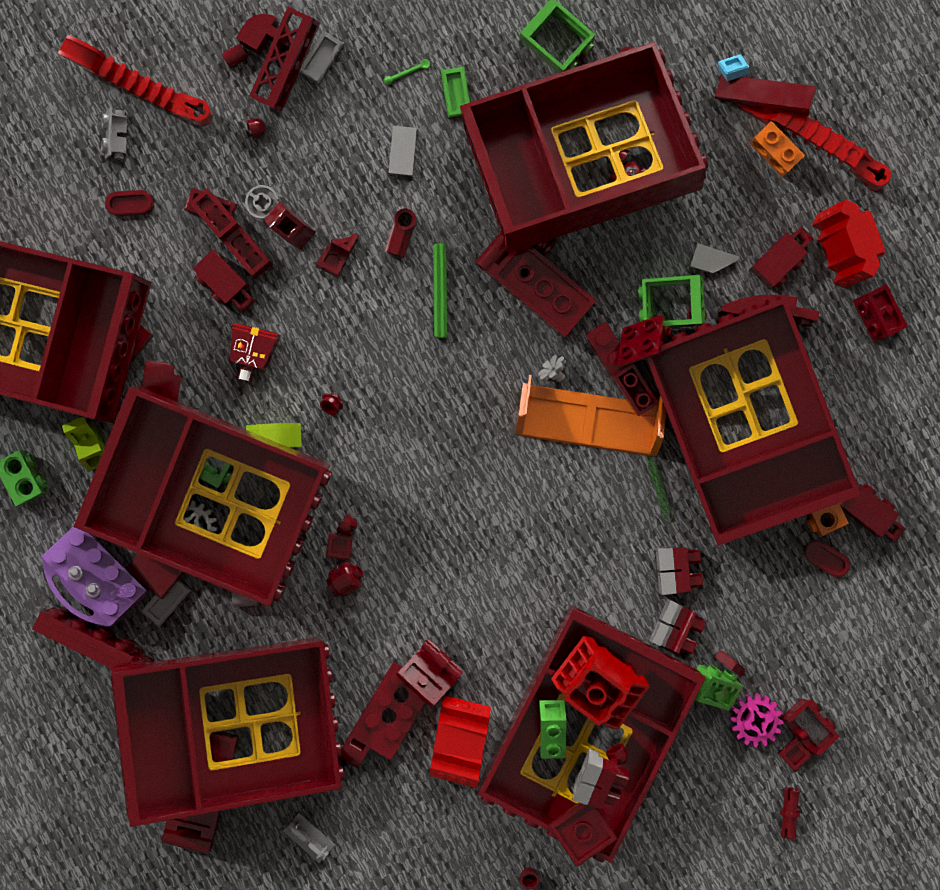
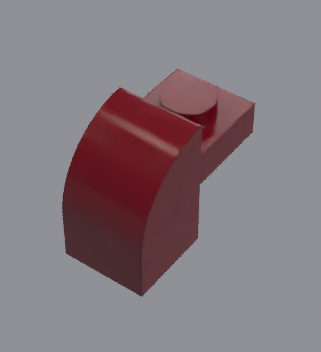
(258, 31)

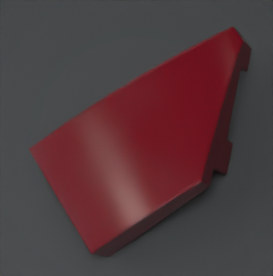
(336, 254)

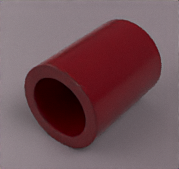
(234, 55)

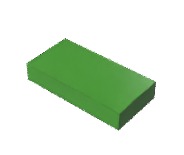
(455, 90)

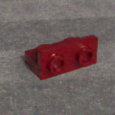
(880, 313)

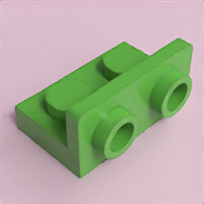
(719, 687)

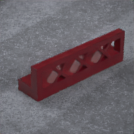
(293, 62)

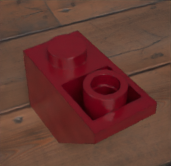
(289, 226)

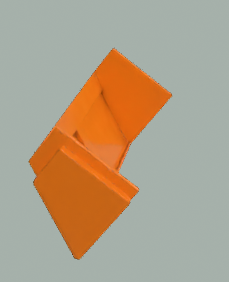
(589, 420)

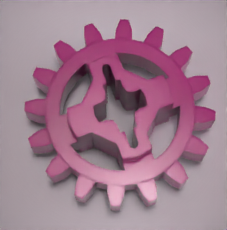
(747, 722)

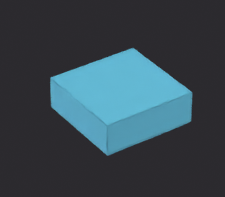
(733, 67)

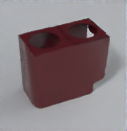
(160, 378)

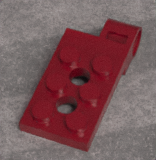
(371, 729)

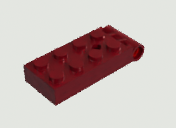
(546, 289)
(87, 639)
(199, 831)

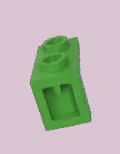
(210, 475)
(553, 729)

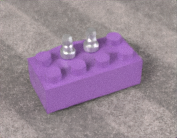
(91, 578)

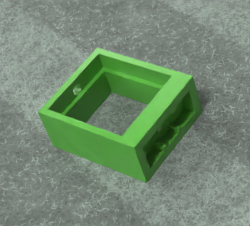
(552, 8)
(697, 299)

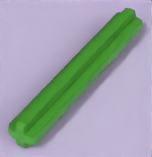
(440, 290)

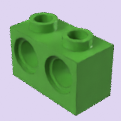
(16, 482)

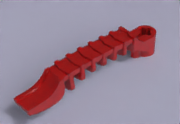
(107, 68)
(813, 132)

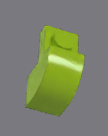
(283, 433)
(86, 440)

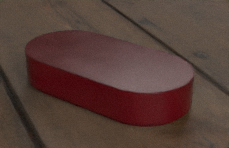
(129, 203)
(827, 558)

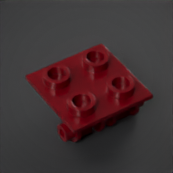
(642, 340)

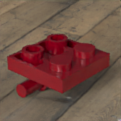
(430, 673)

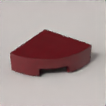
(730, 663)

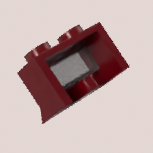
(810, 726)

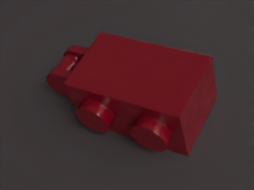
(781, 258)
(222, 280)
(874, 513)

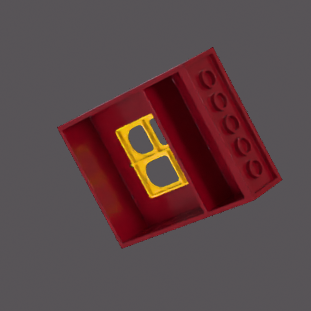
(532, 178)
(89, 334)
(156, 468)
(773, 471)
(167, 731)
(646, 735)

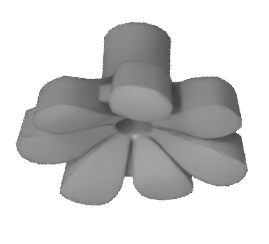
(553, 369)

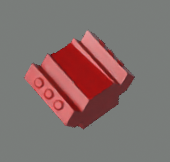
(849, 242)
(599, 684)
(460, 741)

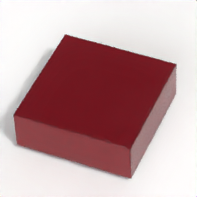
(339, 546)
(794, 754)

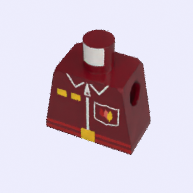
(252, 349)

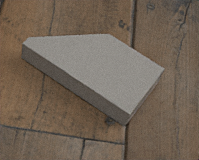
(711, 259)

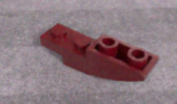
(801, 315)
(625, 377)

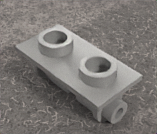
(114, 124)
(309, 838)

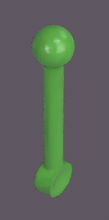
(388, 80)

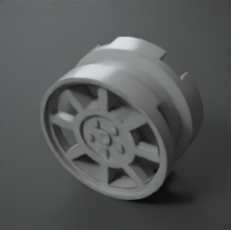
(261, 201)

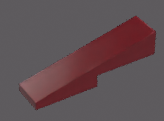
(767, 93)
(231, 233)

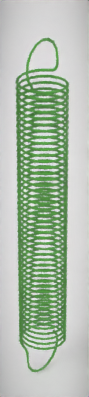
(656, 489)

